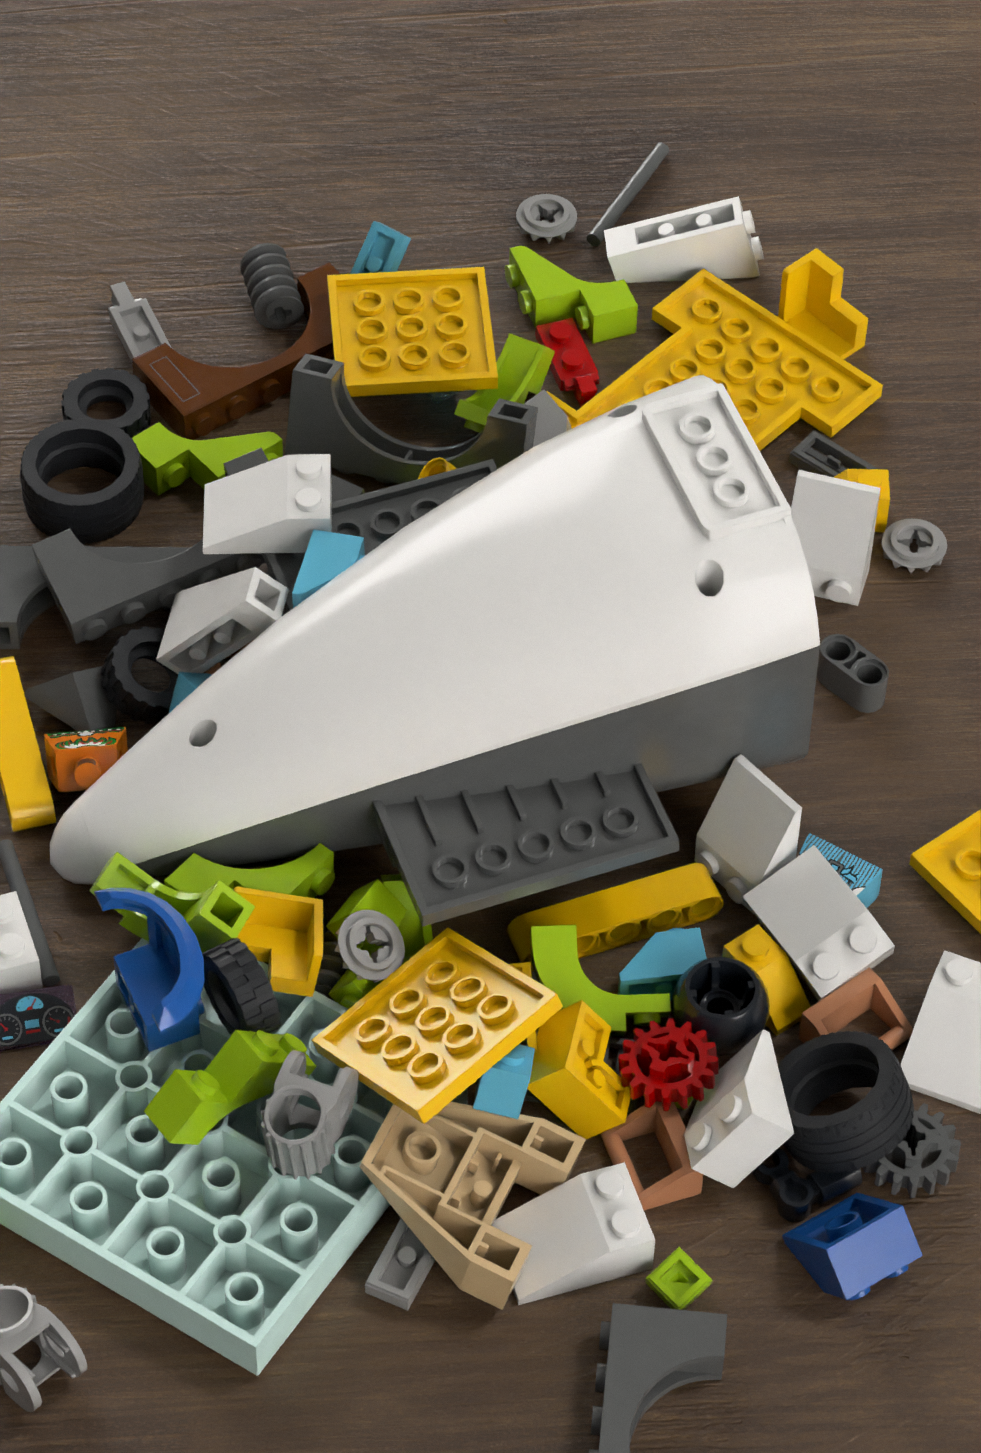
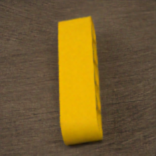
(21, 764)
(626, 911)

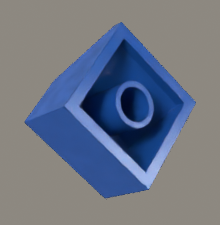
(855, 1245)

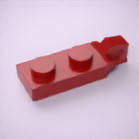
(571, 362)

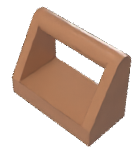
(851, 1001)
(670, 1133)

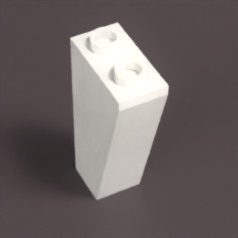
(686, 242)
(219, 619)

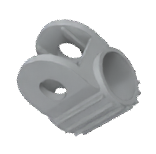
(283, 1114)
(25, 1321)

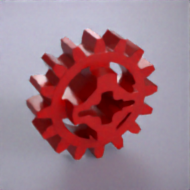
(668, 1064)

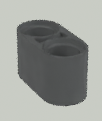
(852, 673)

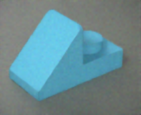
(381, 250)

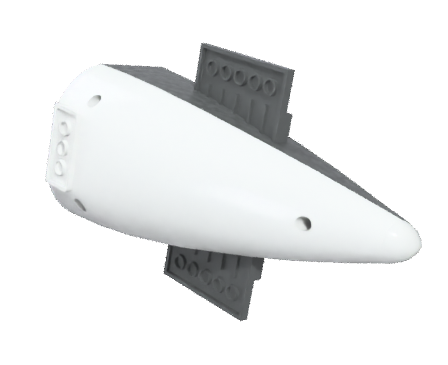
(496, 672)

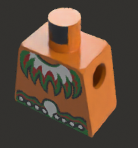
(82, 757)

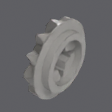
(549, 207)
(930, 541)
(378, 931)

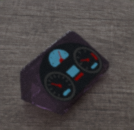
(35, 1016)

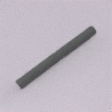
(628, 193)
(18, 883)

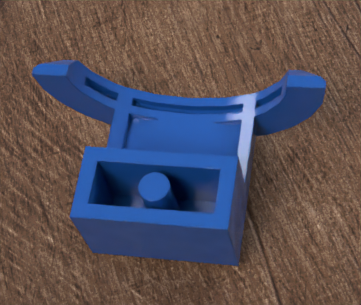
(161, 978)

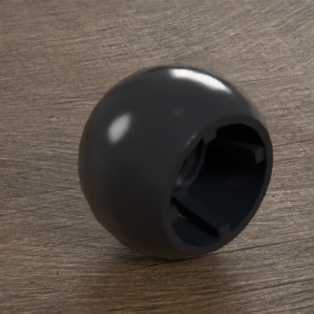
(731, 1005)

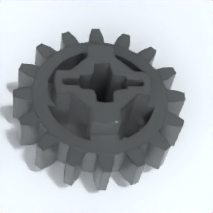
(932, 1156)

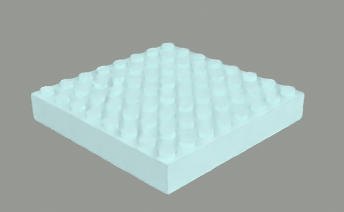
(183, 1228)

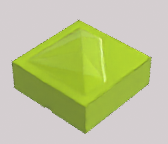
(678, 1280)

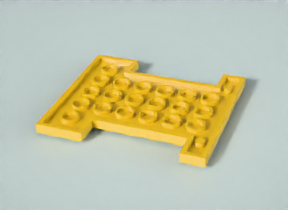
(760, 359)

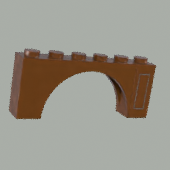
(204, 397)

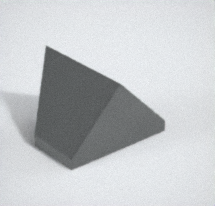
(76, 700)

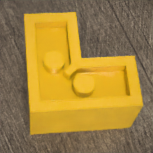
(815, 307)
(287, 936)
(572, 1072)

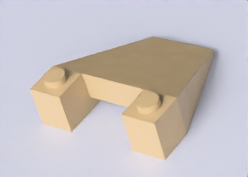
(454, 1178)

